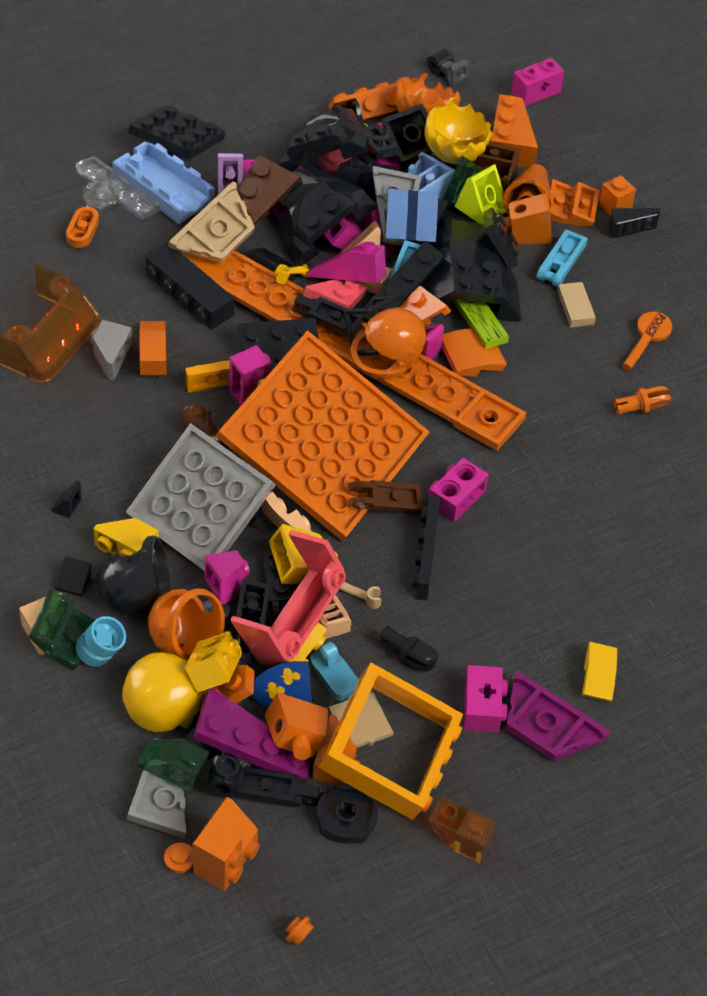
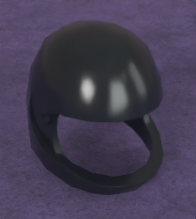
(130, 581)

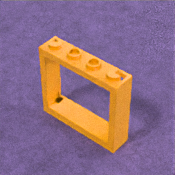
(366, 779)

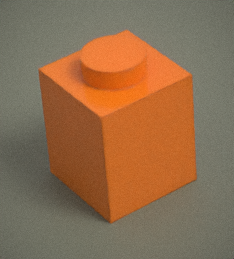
(616, 194)

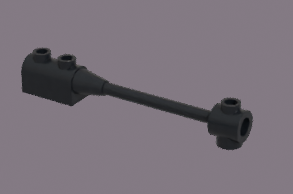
(225, 768)

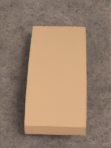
(277, 512)

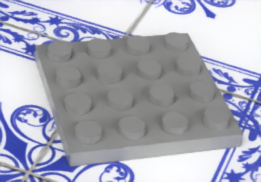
(200, 497)

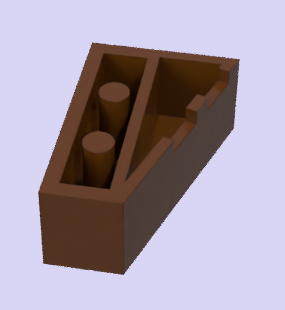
(503, 157)

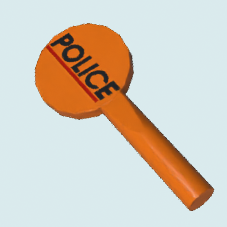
(652, 327)

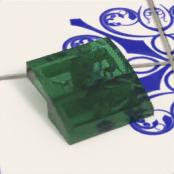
(59, 628)

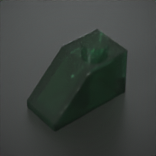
(174, 761)

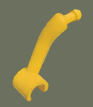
(283, 272)

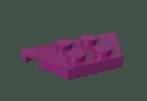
(550, 722)

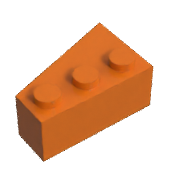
(514, 129)

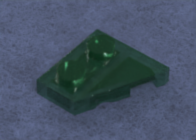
(463, 171)

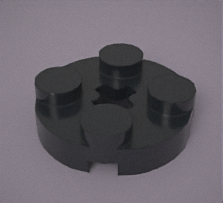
(345, 830)

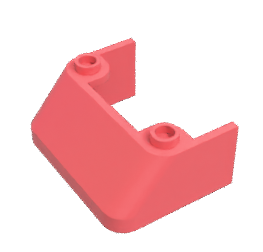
(302, 610)

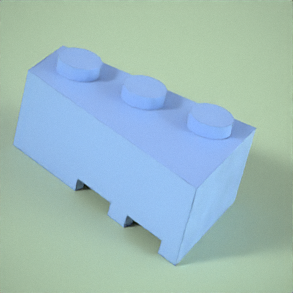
(433, 173)

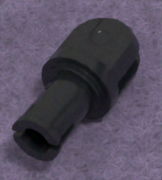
(410, 649)

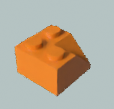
(225, 846)

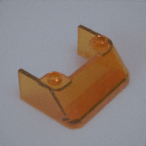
(57, 336)

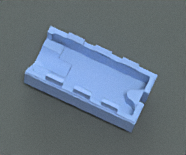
(166, 180)

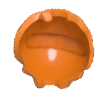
(413, 94)

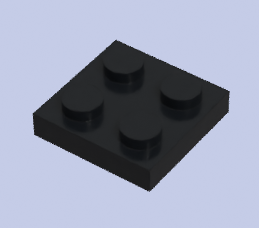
(504, 243)

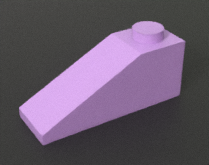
(229, 169)

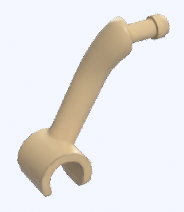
(371, 595)

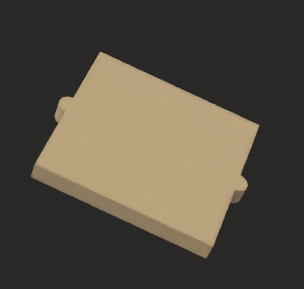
(370, 725)

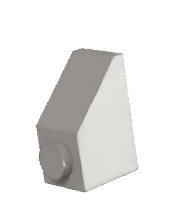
(111, 346)

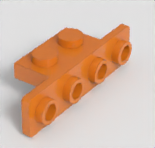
(373, 102)

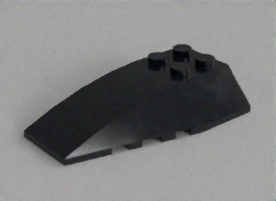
(472, 267)

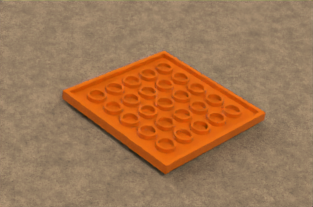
(318, 430)

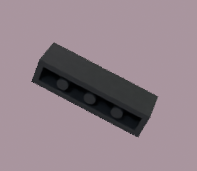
(190, 286)

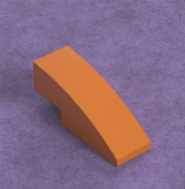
(153, 348)

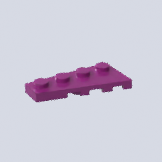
(243, 736)

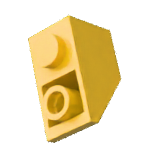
(123, 536)

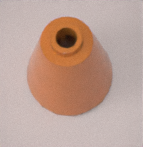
(529, 183)

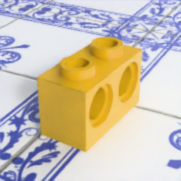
(213, 661)

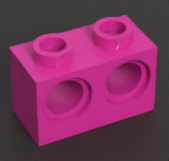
(245, 372)
(459, 489)

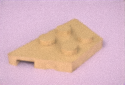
(217, 228)

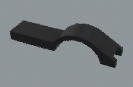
(379, 142)

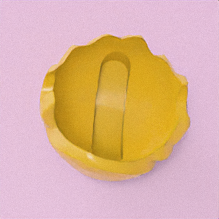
(457, 132)
(161, 693)

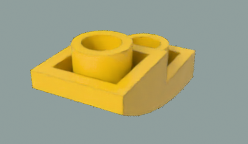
(600, 672)

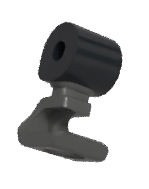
(443, 62)

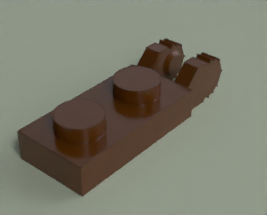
(387, 496)

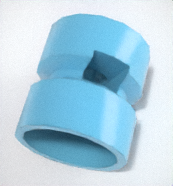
(101, 641)

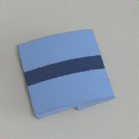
(411, 215)

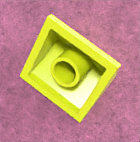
(481, 193)

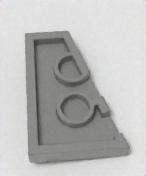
(391, 179)
(158, 805)

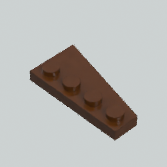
(264, 187)

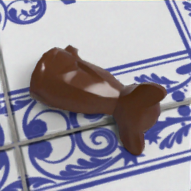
(200, 418)

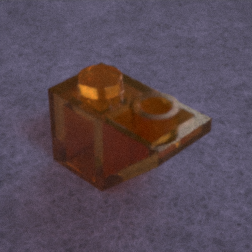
(462, 829)

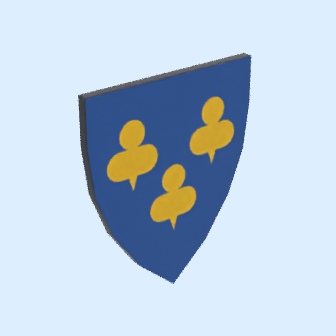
(286, 678)

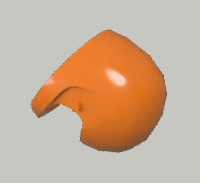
(396, 335)
(181, 618)

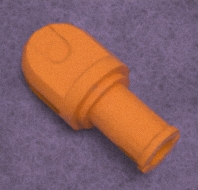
(643, 400)

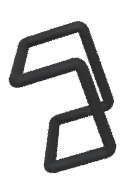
(384, 300)

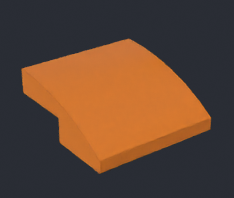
(573, 204)
(468, 354)

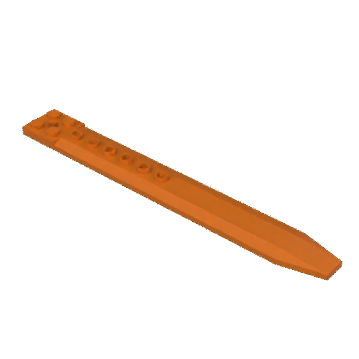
(423, 383)

